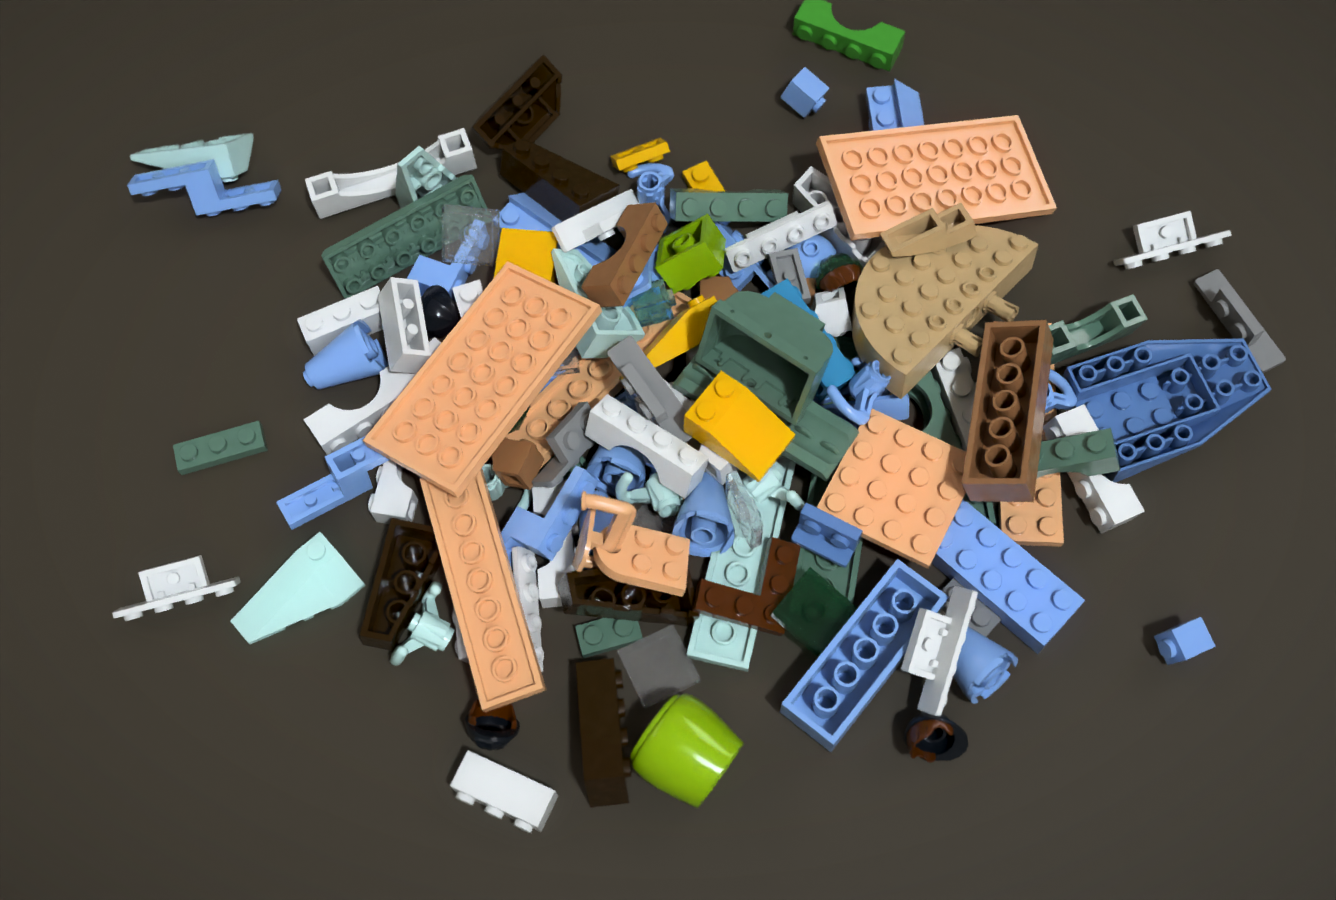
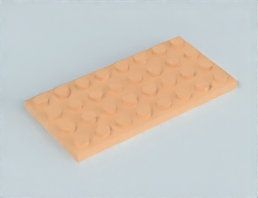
(908, 170)
(482, 378)

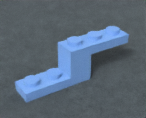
(205, 188)
(433, 272)
(346, 481)
(547, 534)

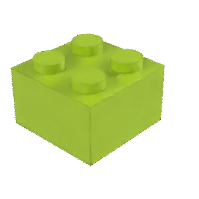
(691, 254)

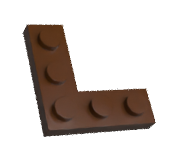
(749, 608)

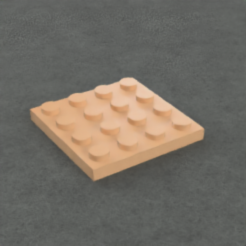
(898, 487)

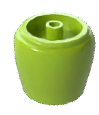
(685, 750)

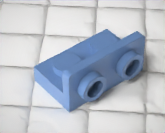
(826, 535)

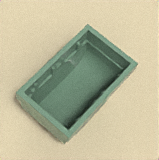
(769, 348)

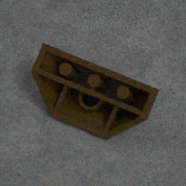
(523, 107)

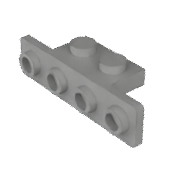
(1239, 319)
(646, 382)
(568, 445)

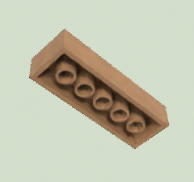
(1008, 412)

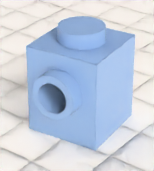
(805, 93)
(1184, 641)

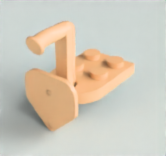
(631, 551)

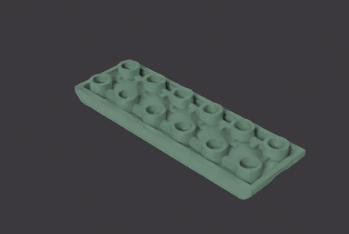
(397, 238)
(819, 436)

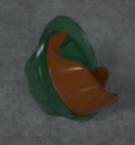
(838, 272)

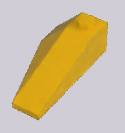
(682, 332)

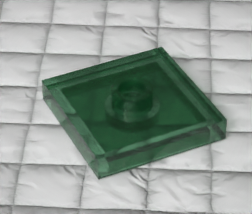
(813, 611)

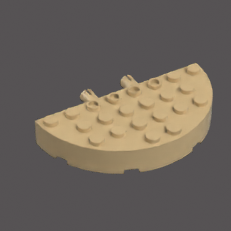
(925, 304)

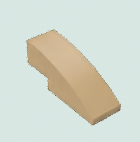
(930, 232)

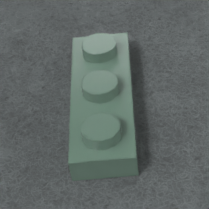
(220, 447)

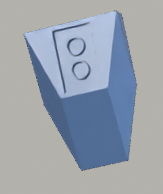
(1166, 396)

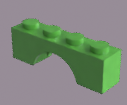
(874, 45)

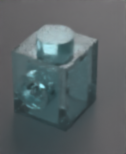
(654, 304)

